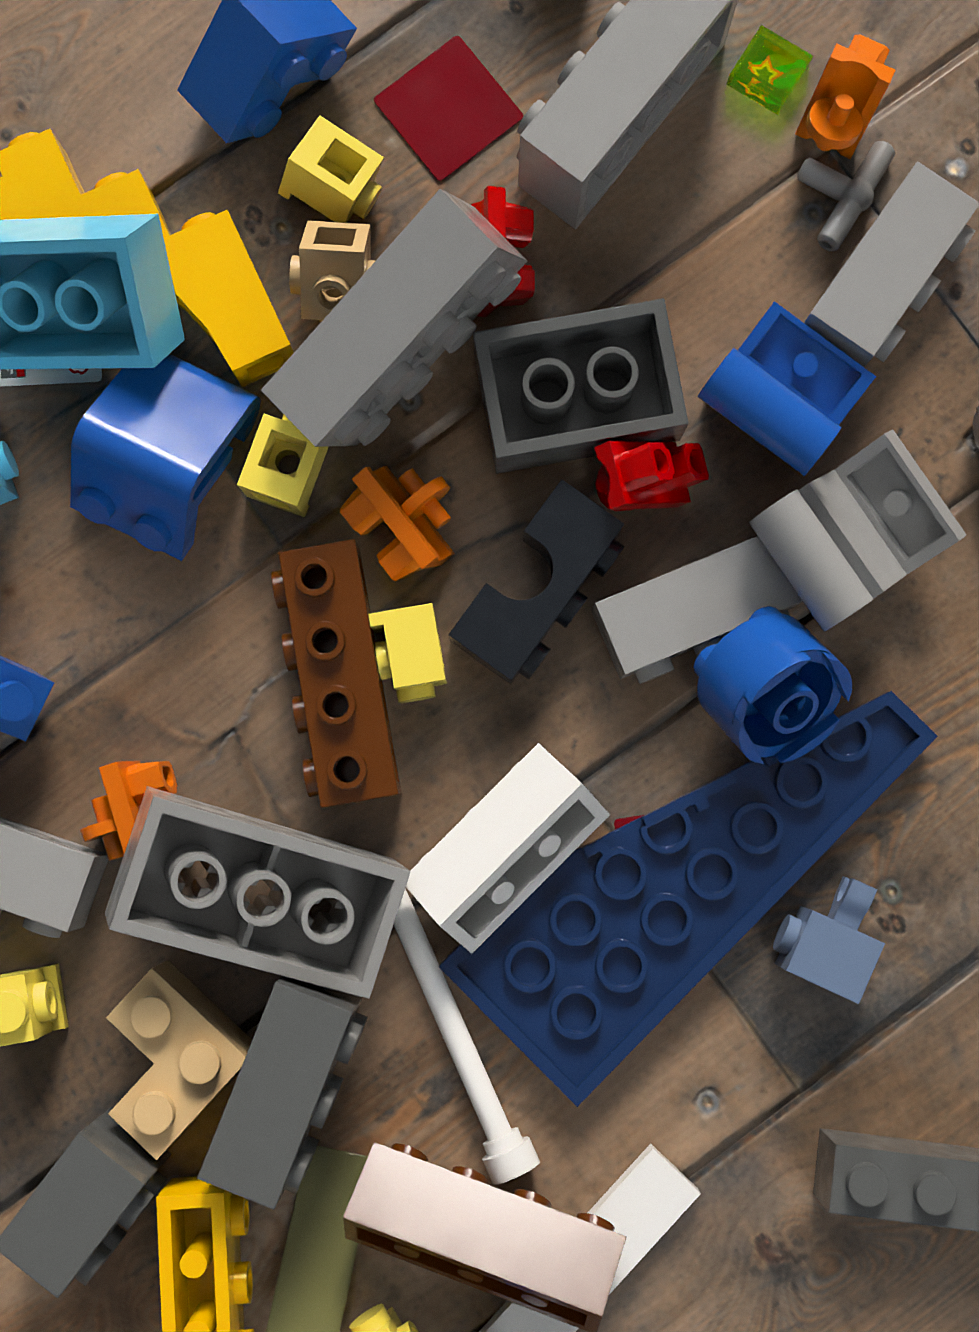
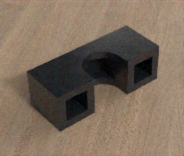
(575, 541)

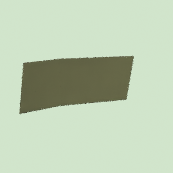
(316, 1253)

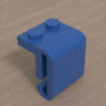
(787, 388)
(157, 450)

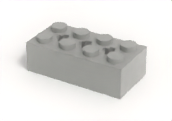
(615, 99)
(396, 324)
(275, 931)

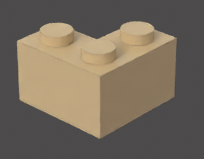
(192, 1052)

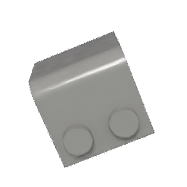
(857, 530)

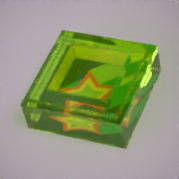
(769, 70)

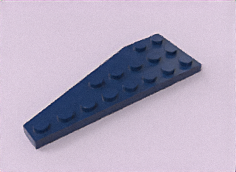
(668, 895)

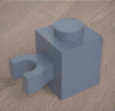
(830, 947)

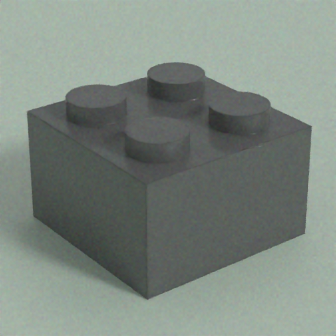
(75, 1211)

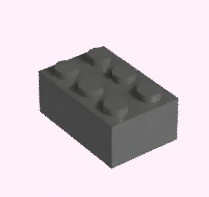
(579, 382)
(283, 1091)

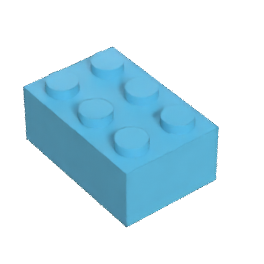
(86, 293)

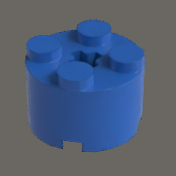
(772, 686)

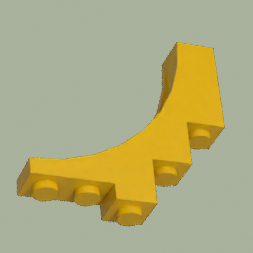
(206, 258)

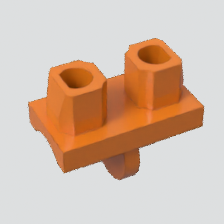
(847, 96)
(384, 499)
(117, 811)

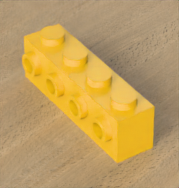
(201, 1257)

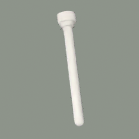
(507, 1151)

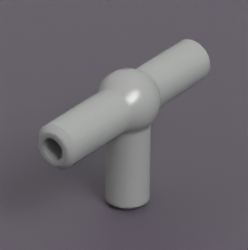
(853, 194)

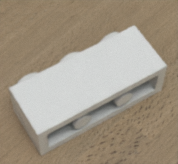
(505, 848)

